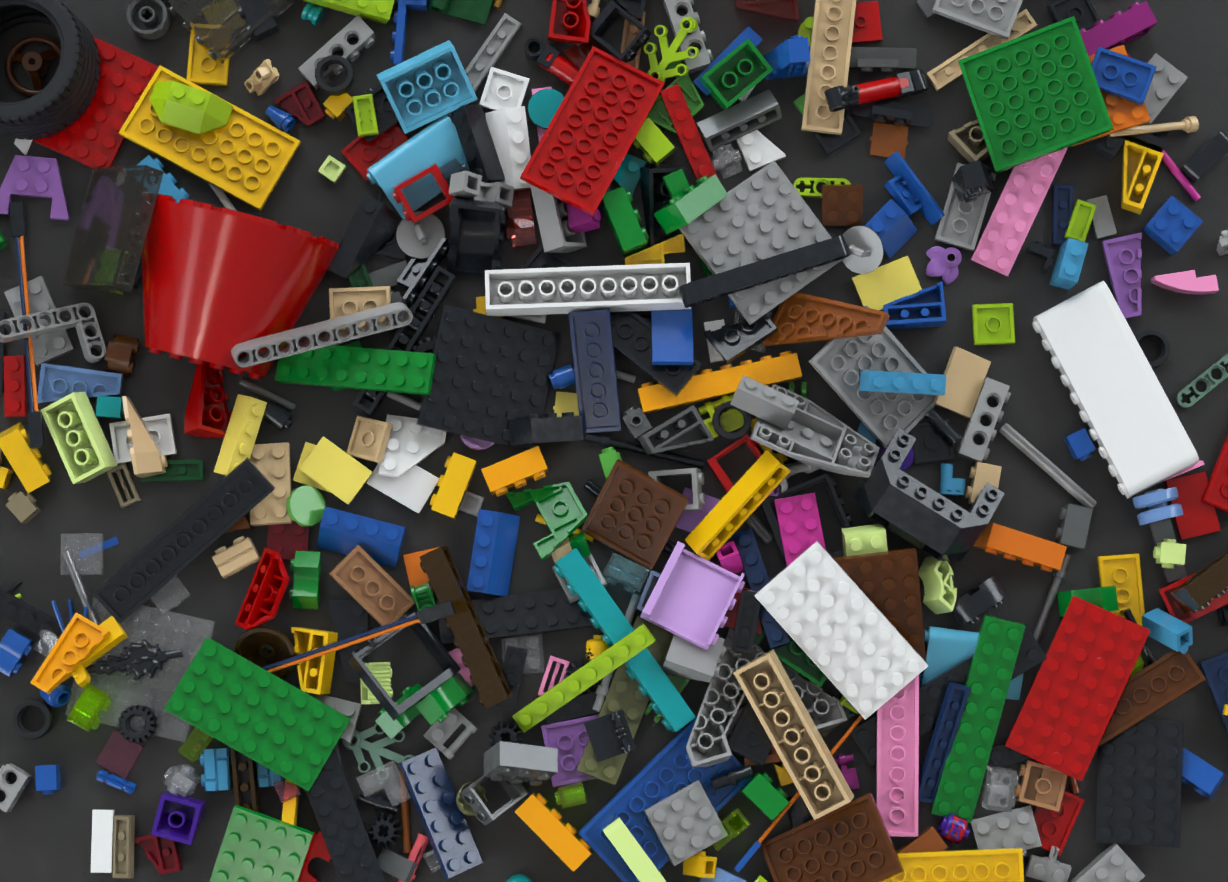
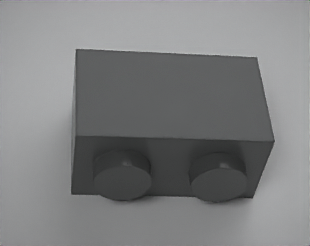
(1074, 526)

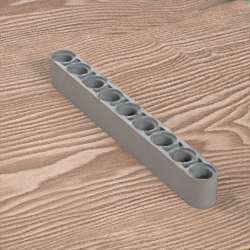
(312, 332)

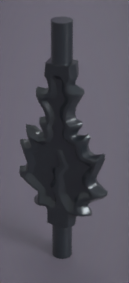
(139, 659)

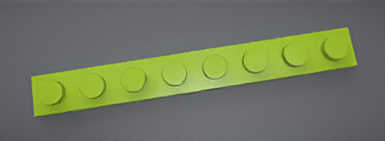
(584, 678)

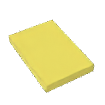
(886, 283)
(336, 470)

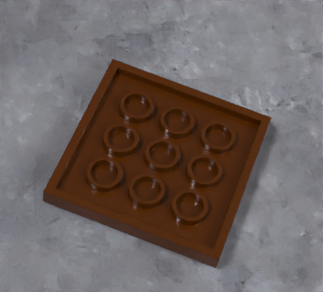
(635, 514)

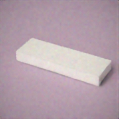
(102, 841)

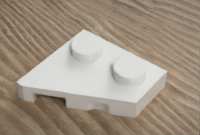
(758, 150)

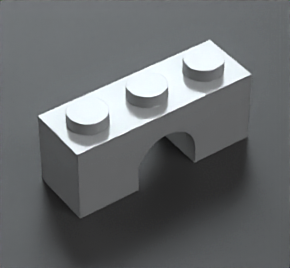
(469, 186)

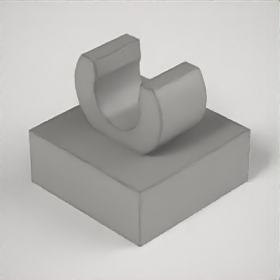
(1222, 247)

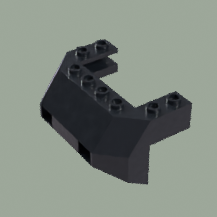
(919, 511)

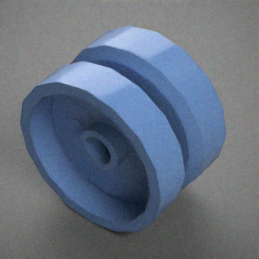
(1157, 505)

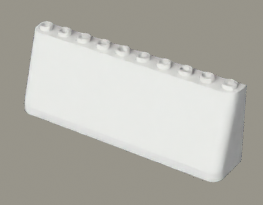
(1115, 390)

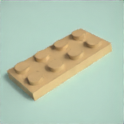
(274, 464)

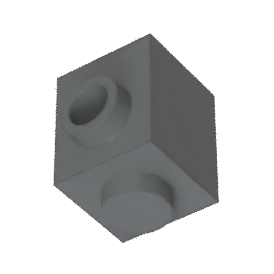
(636, 422)

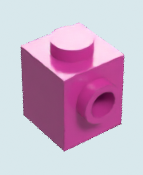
(731, 561)

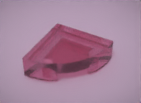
(286, 791)

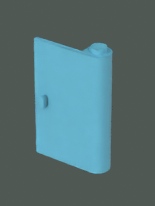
(433, 144)
(950, 647)

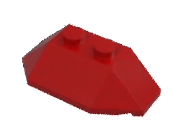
(264, 591)

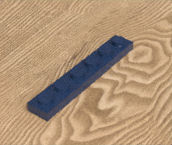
(758, 578)
(942, 740)

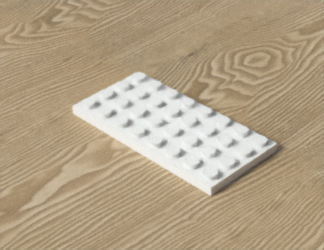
(841, 630)

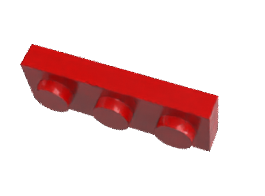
(15, 386)

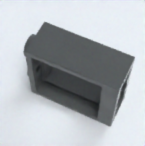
(515, 792)

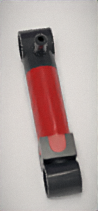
(551, 60)
(897, 86)

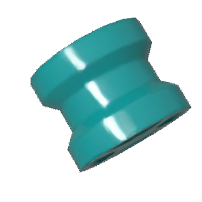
(313, 13)

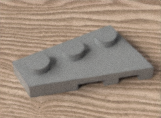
(345, 707)

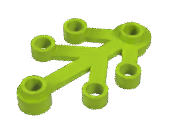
(669, 53)

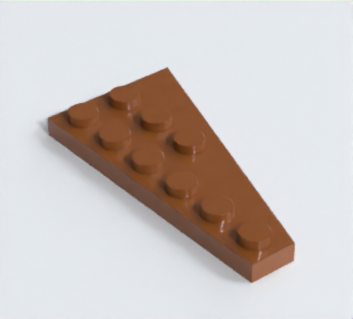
(817, 318)

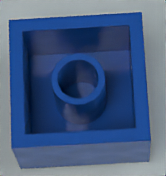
(1172, 225)

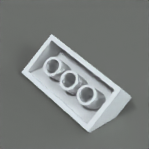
(511, 143)

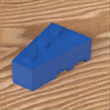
(918, 310)
(1201, 775)

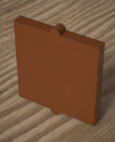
(888, 139)

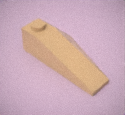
(145, 453)

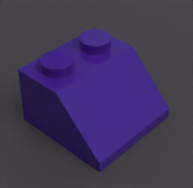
(178, 817)

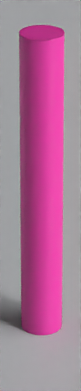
(1180, 177)

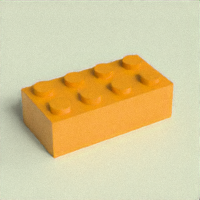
(553, 831)

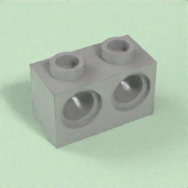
(12, 791)

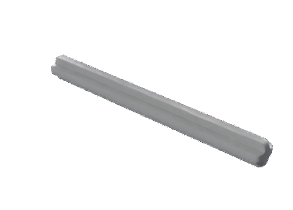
(1047, 466)

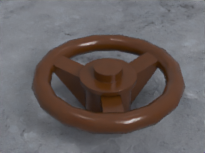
(34, 63)

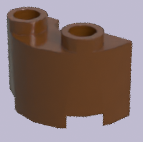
(120, 354)

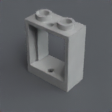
(697, 482)

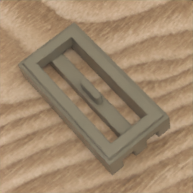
(128, 475)

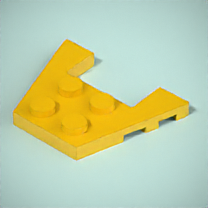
(656, 253)

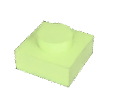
(332, 169)

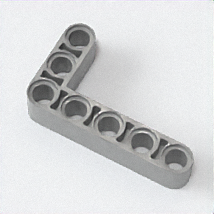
(56, 324)

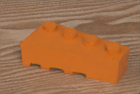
(1021, 546)

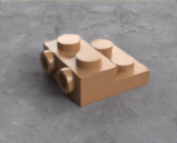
(1040, 786)

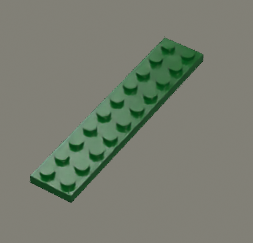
(989, 683)

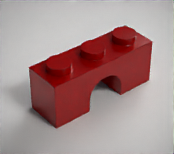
(317, 849)

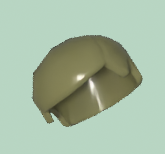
(463, 806)

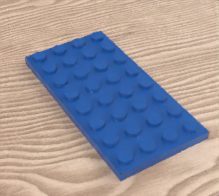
(657, 780)

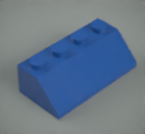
(344, 531)
(493, 553)

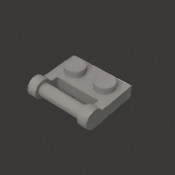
(439, 733)

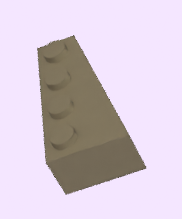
(969, 142)

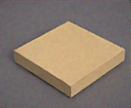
(369, 439)

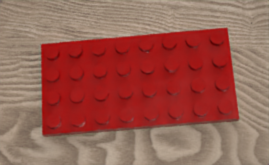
(592, 131)
(1077, 688)

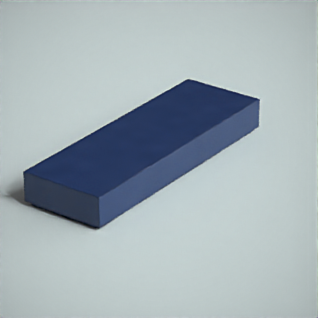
(1061, 211)

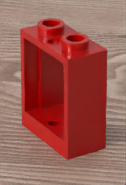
(442, 184)
(716, 468)

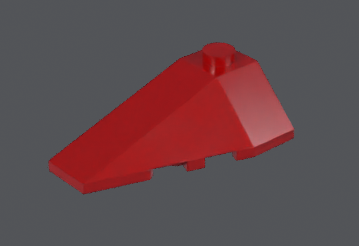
(569, 22)
(207, 405)

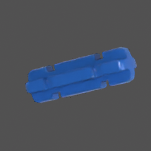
(116, 782)

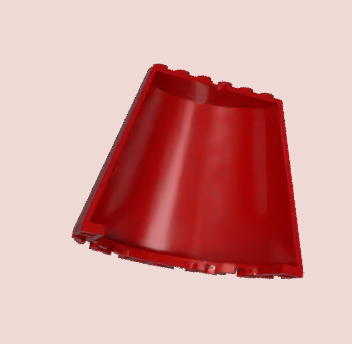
(224, 281)

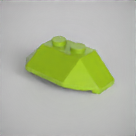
(189, 107)

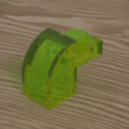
(734, 824)

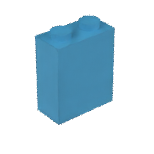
(1068, 264)

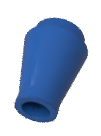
(281, 119)

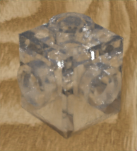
(727, 160)

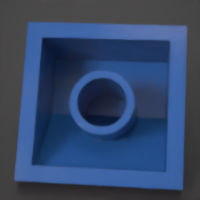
(892, 227)

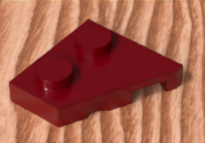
(302, 104)
(161, 852)

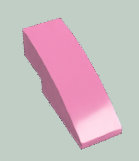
(1187, 283)

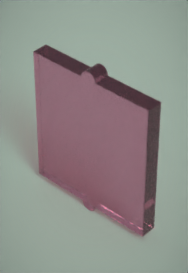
(119, 755)

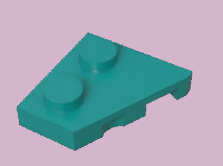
(629, 173)

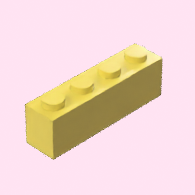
(240, 433)

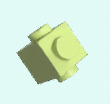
(1169, 553)

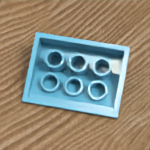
(427, 86)

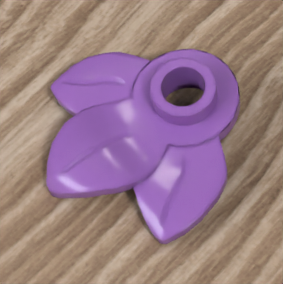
(941, 265)

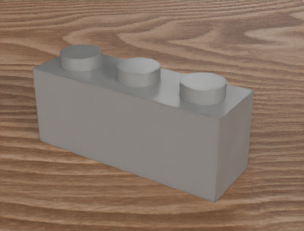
(764, 402)

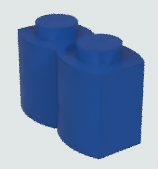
(12, 651)

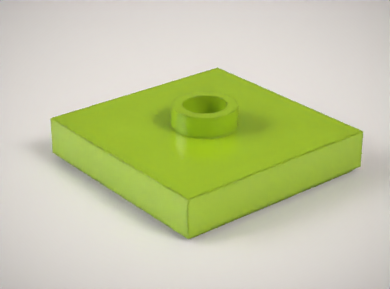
(993, 324)

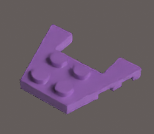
(34, 178)

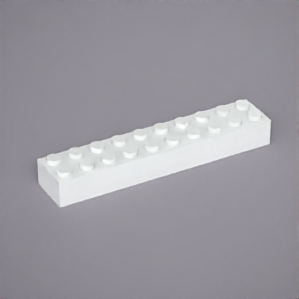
(585, 288)

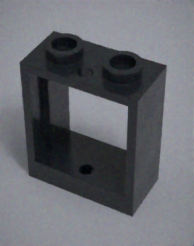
(603, 22)

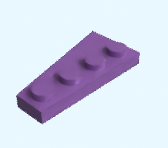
(1125, 273)

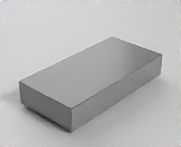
(1102, 220)

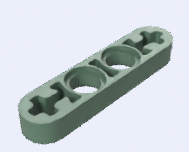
(1207, 379)

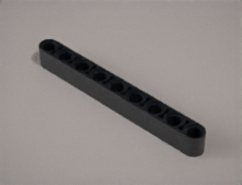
(763, 271)

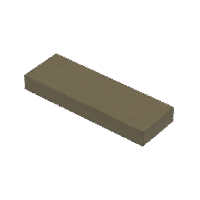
(123, 846)

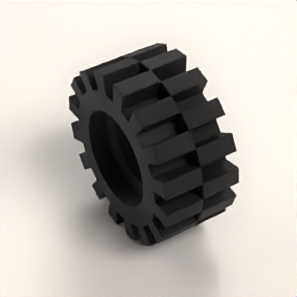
(124, 723)

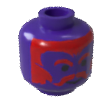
(953, 828)

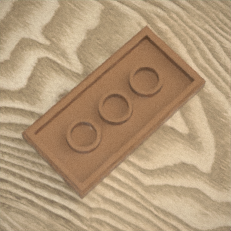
(372, 587)

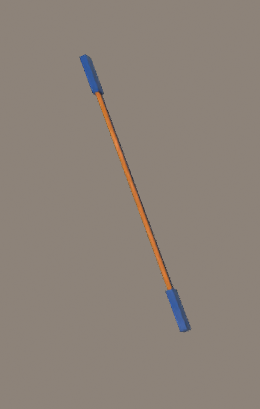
(757, 843)

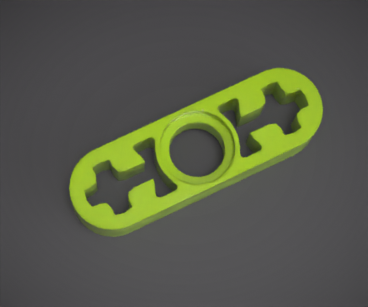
(806, 182)

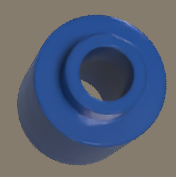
(563, 377)

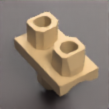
(262, 78)

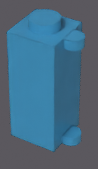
(1168, 630)

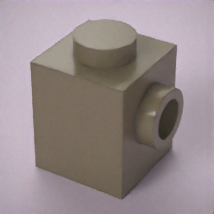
(23, 506)

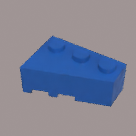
(789, 58)

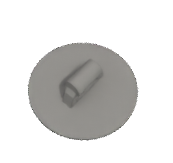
(420, 238)
(864, 248)

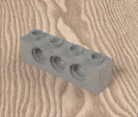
(356, 28)
(695, 39)
(967, 448)

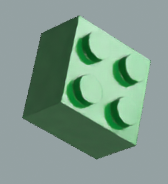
(764, 795)

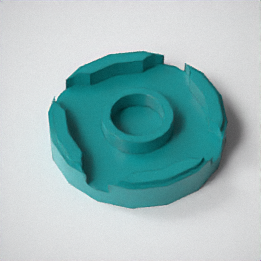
(544, 106)

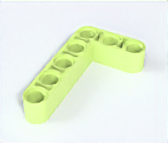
(632, 852)

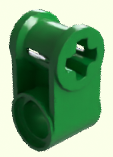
(423, 596)

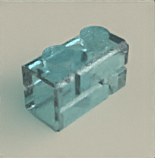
(626, 573)

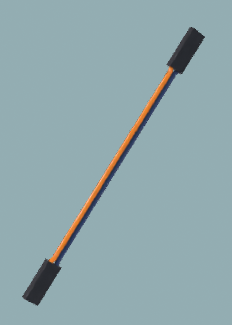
(35, 419)
(425, 615)

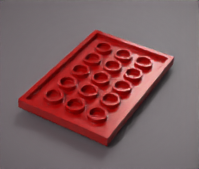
(95, 135)

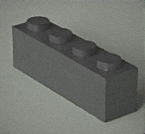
(739, 120)

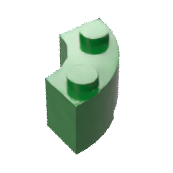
(306, 580)
(1102, 597)
(445, 698)
(394, 727)

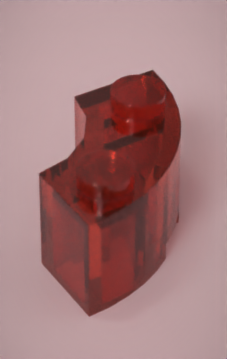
(521, 219)

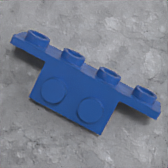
(909, 191)

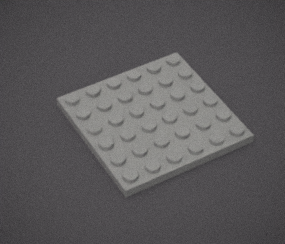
(753, 224)

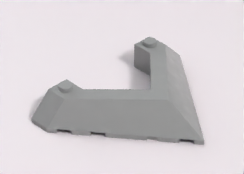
(724, 696)

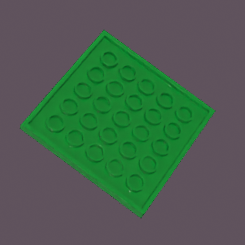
(1035, 95)

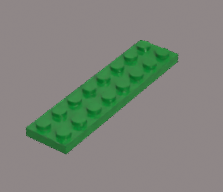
(360, 369)

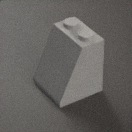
(692, 661)

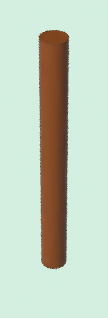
(405, 818)

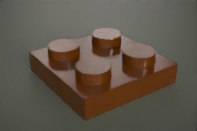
(842, 204)

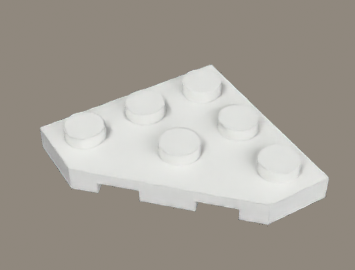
(408, 445)

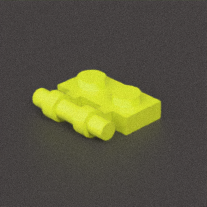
(729, 420)

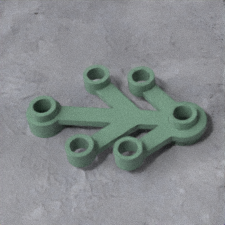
(375, 749)

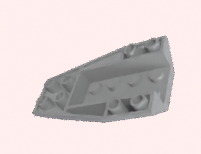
(818, 440)

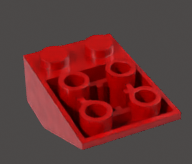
(1177, 612)

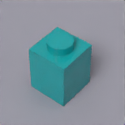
(110, 407)

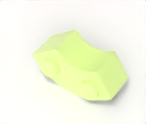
(938, 585)

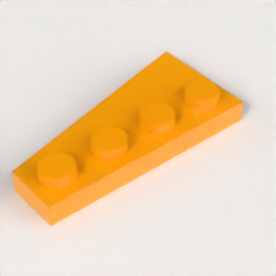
(71, 649)

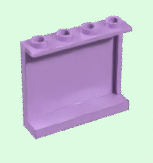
(692, 597)

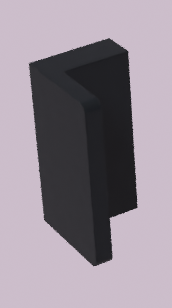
(1153, 141)

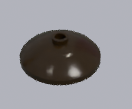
(253, 646)

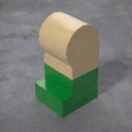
(576, 541)

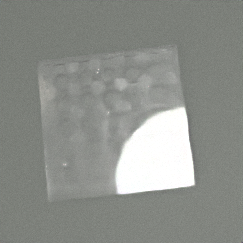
(171, 633)

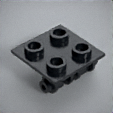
(610, 735)

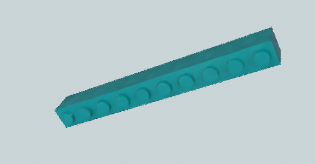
(615, 626)

